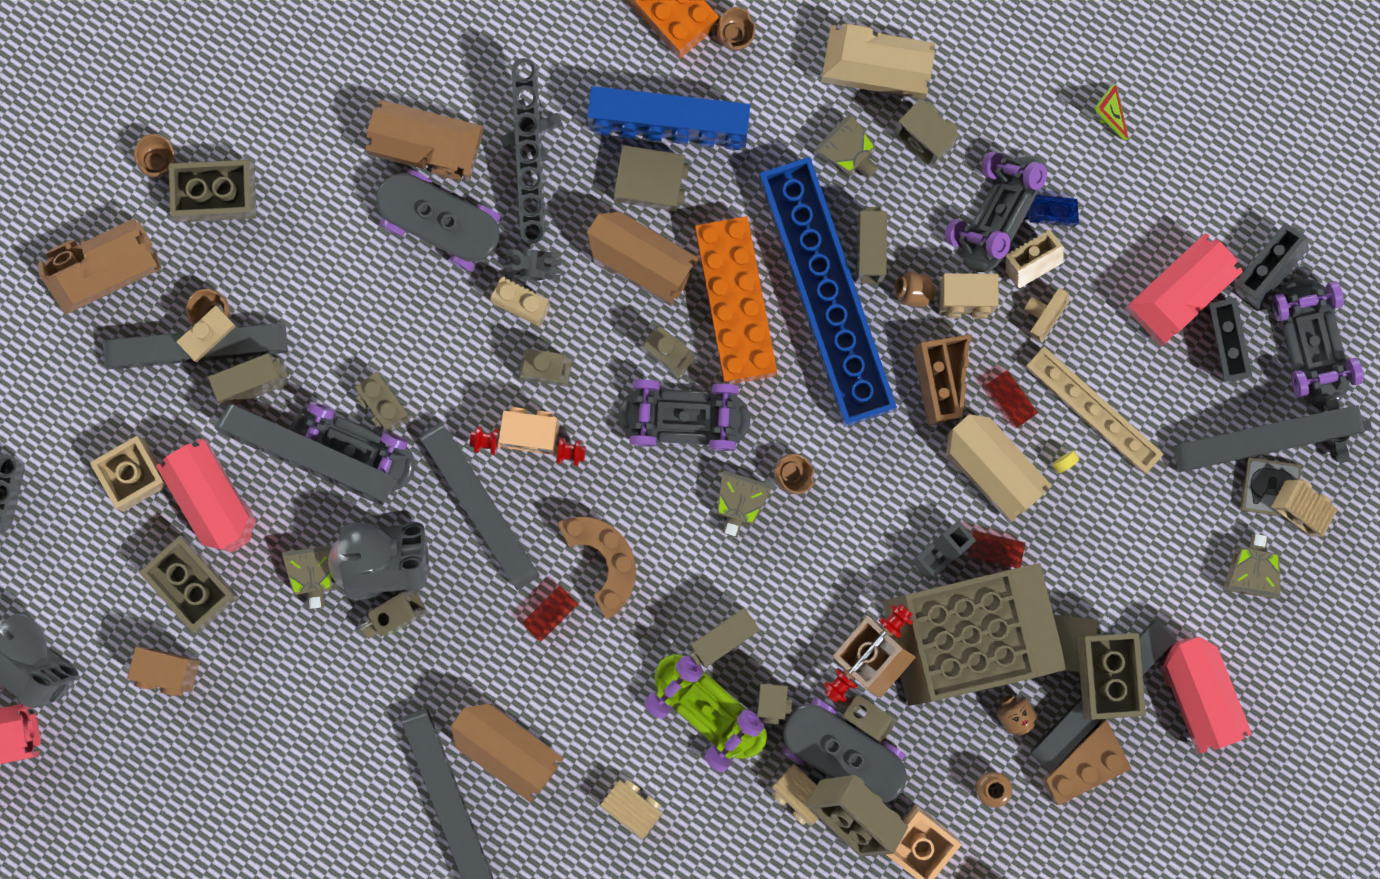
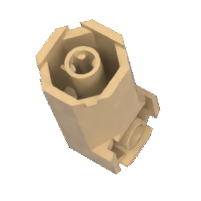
(878, 62)
(995, 465)

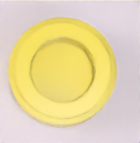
(1065, 462)

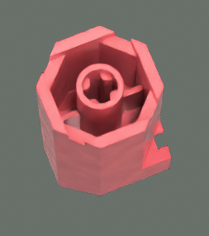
(1184, 289)
(207, 497)
(1204, 694)
(18, 734)

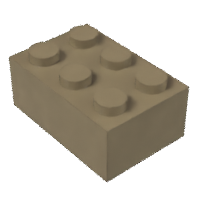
(212, 191)
(189, 584)
(1111, 676)
(857, 816)

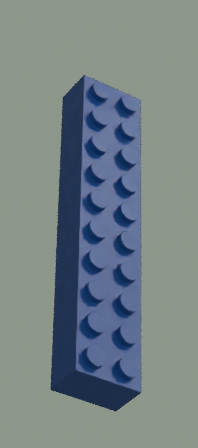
(827, 292)

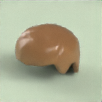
(736, 29)
(154, 155)
(202, 302)
(794, 474)

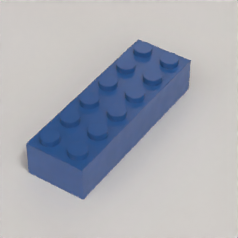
(668, 117)

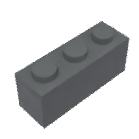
(1271, 265)
(1231, 340)

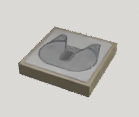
(1263, 482)

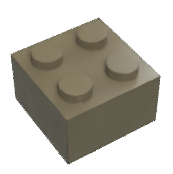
(927, 132)

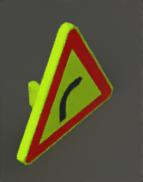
(1111, 111)

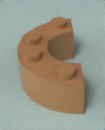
(618, 555)

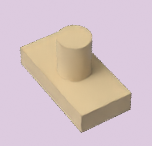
(1046, 314)
(206, 334)

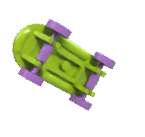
(708, 709)

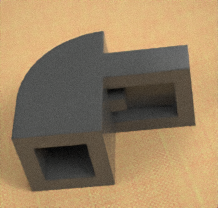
(943, 550)

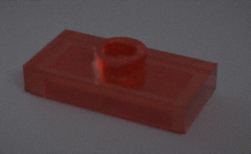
(1011, 399)
(996, 549)
(550, 613)

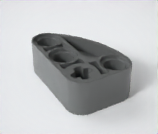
(12, 482)

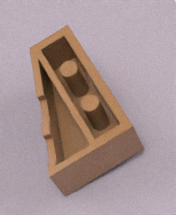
(942, 377)
(1087, 765)

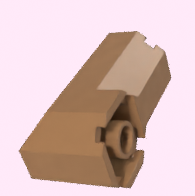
(424, 139)
(640, 256)
(98, 266)
(505, 749)

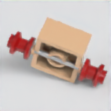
(528, 433)

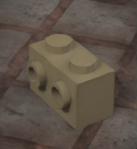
(383, 403)
(773, 703)

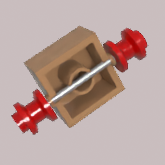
(872, 656)

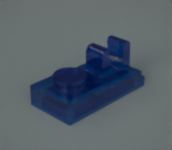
(1054, 211)

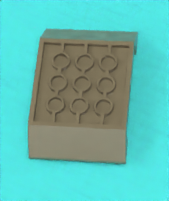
(978, 635)

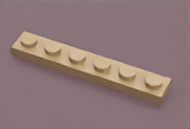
(1094, 410)

